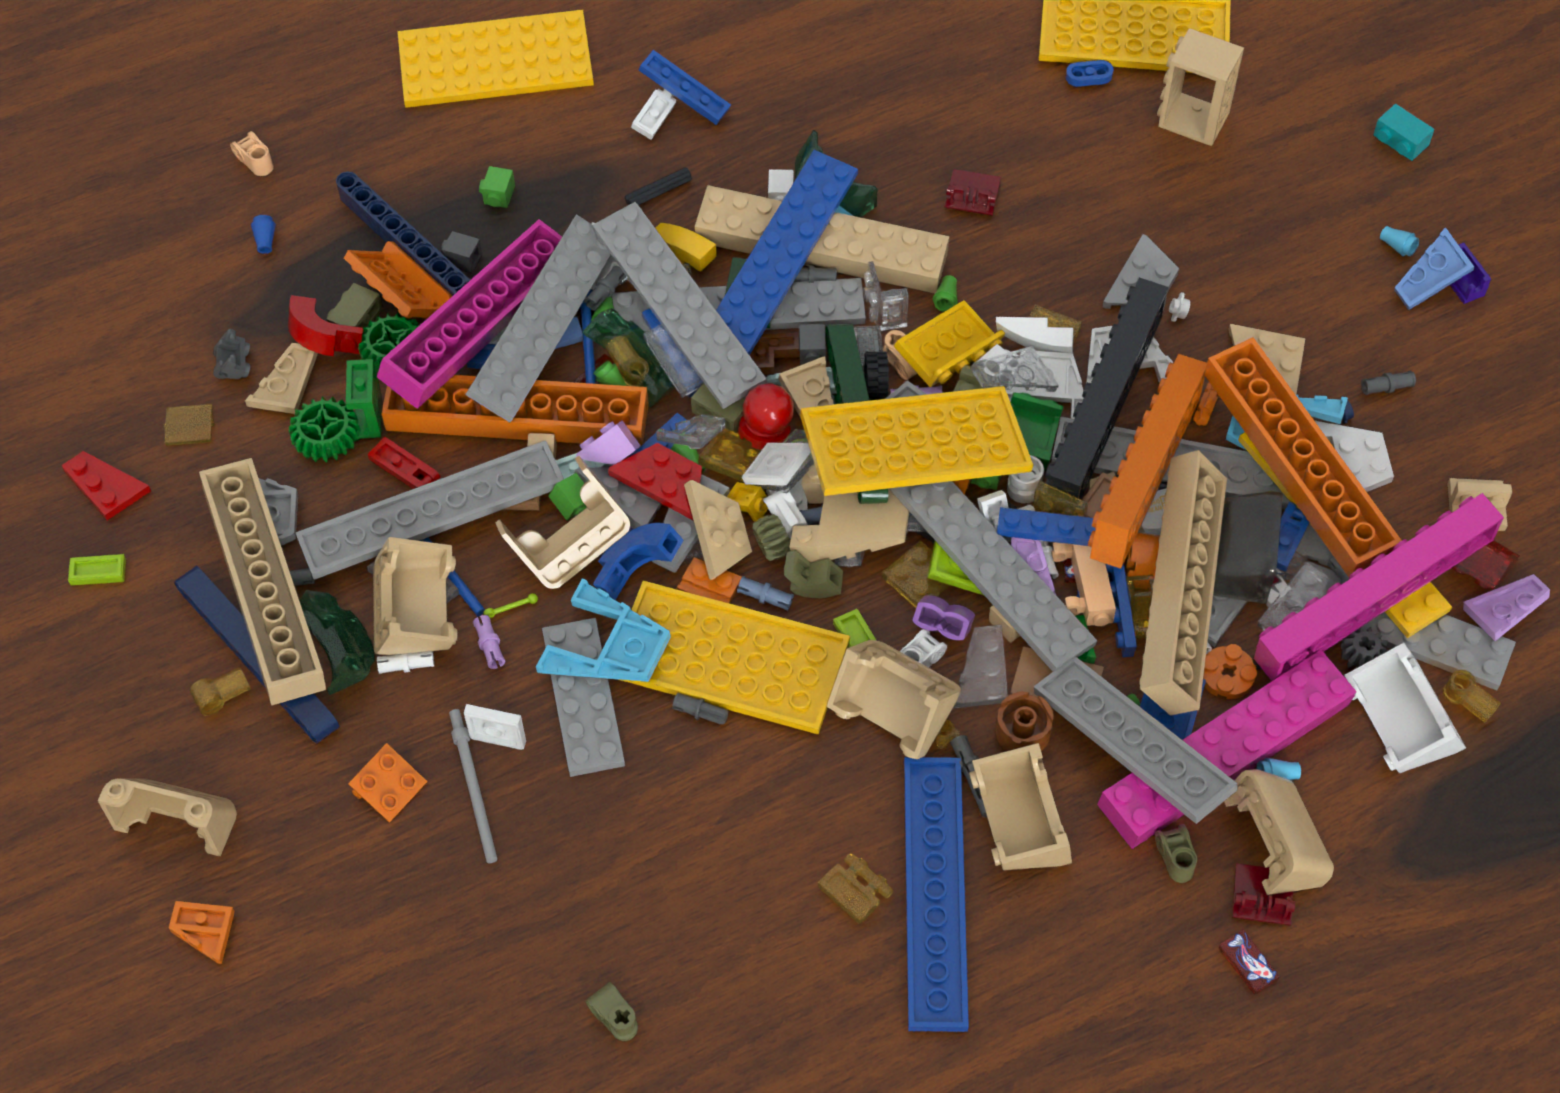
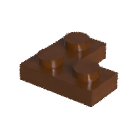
(774, 346)

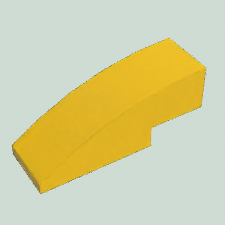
(688, 245)

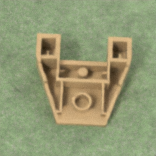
(847, 525)

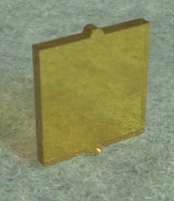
(188, 424)

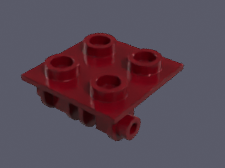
(972, 192)
(1252, 900)

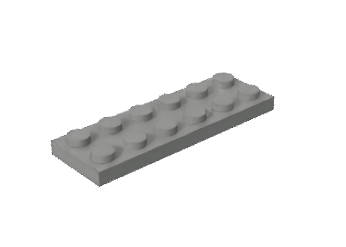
(584, 703)

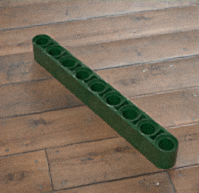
(849, 382)

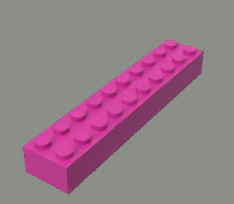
(468, 318)
(1378, 586)
(1238, 740)

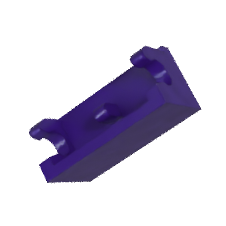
(1474, 283)

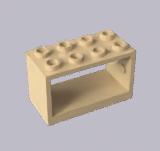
(1210, 59)

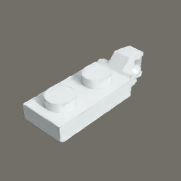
(654, 113)

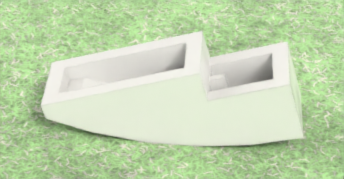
(1036, 333)

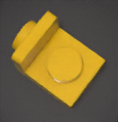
(749, 499)

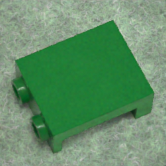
(364, 396)
(1038, 424)

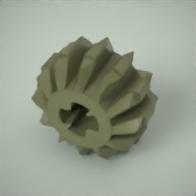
(771, 537)

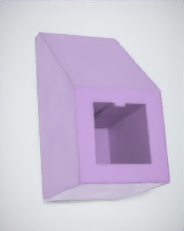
(610, 447)

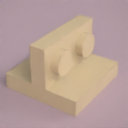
(1494, 490)

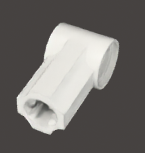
(786, 509)

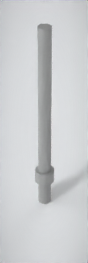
(461, 738)

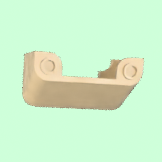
(412, 597)
(893, 694)
(134, 799)
(1021, 810)
(1294, 845)

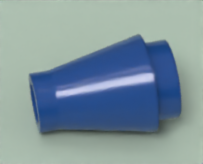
(263, 231)

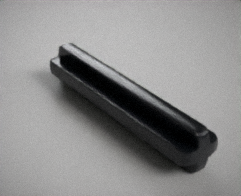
(659, 187)

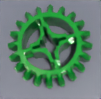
(384, 336)
(310, 422)

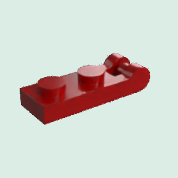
(402, 464)

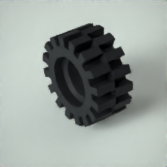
(876, 374)

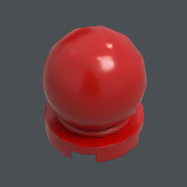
(766, 415)

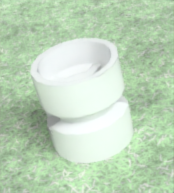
(1022, 485)

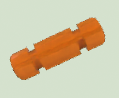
(1206, 406)

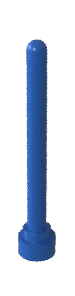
(588, 343)

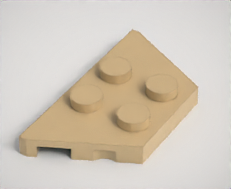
(718, 528)

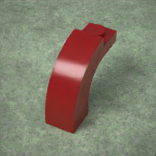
(317, 333)

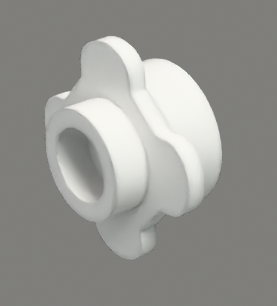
(1179, 307)

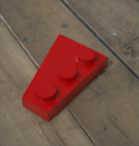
(104, 484)

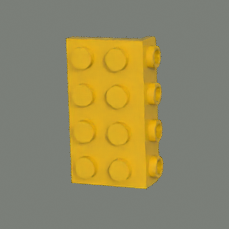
(947, 343)

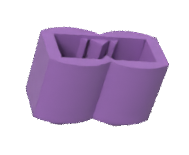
(950, 620)

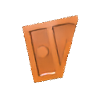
(203, 927)

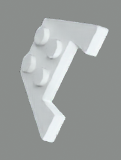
(1153, 358)
(1065, 372)
(1362, 452)

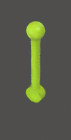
(532, 598)

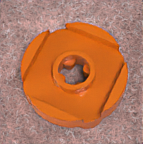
(1232, 658)

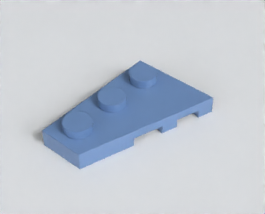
(1435, 270)

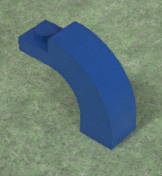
(634, 549)

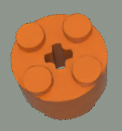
(1142, 555)

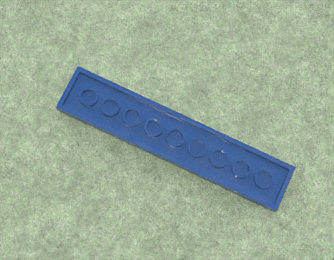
(785, 247)
(935, 896)

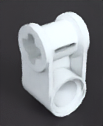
(924, 648)

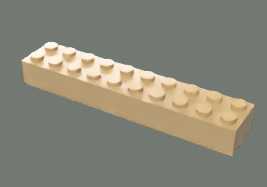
(848, 242)
(262, 582)
(1184, 584)

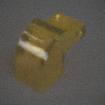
(1140, 598)

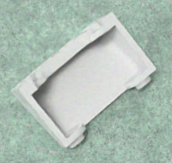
(1404, 710)

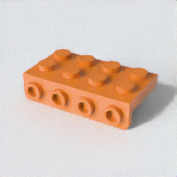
(399, 280)

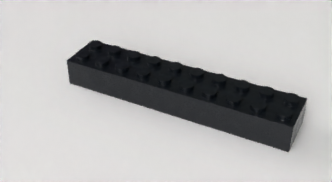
(1108, 389)

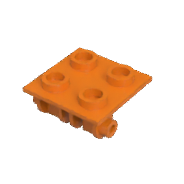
(387, 782)

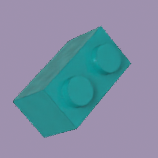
(1403, 132)

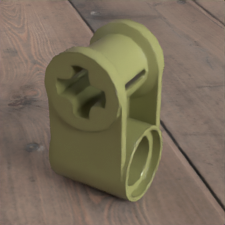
(1177, 847)
(611, 1009)

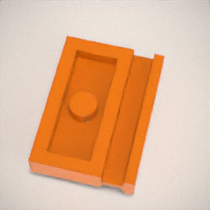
(697, 582)

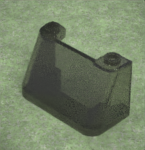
(1248, 546)

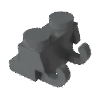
(230, 356)

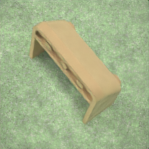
(578, 541)

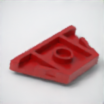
(659, 475)

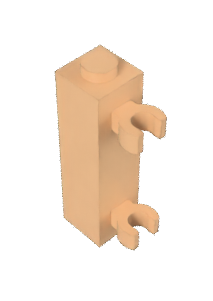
(1092, 582)

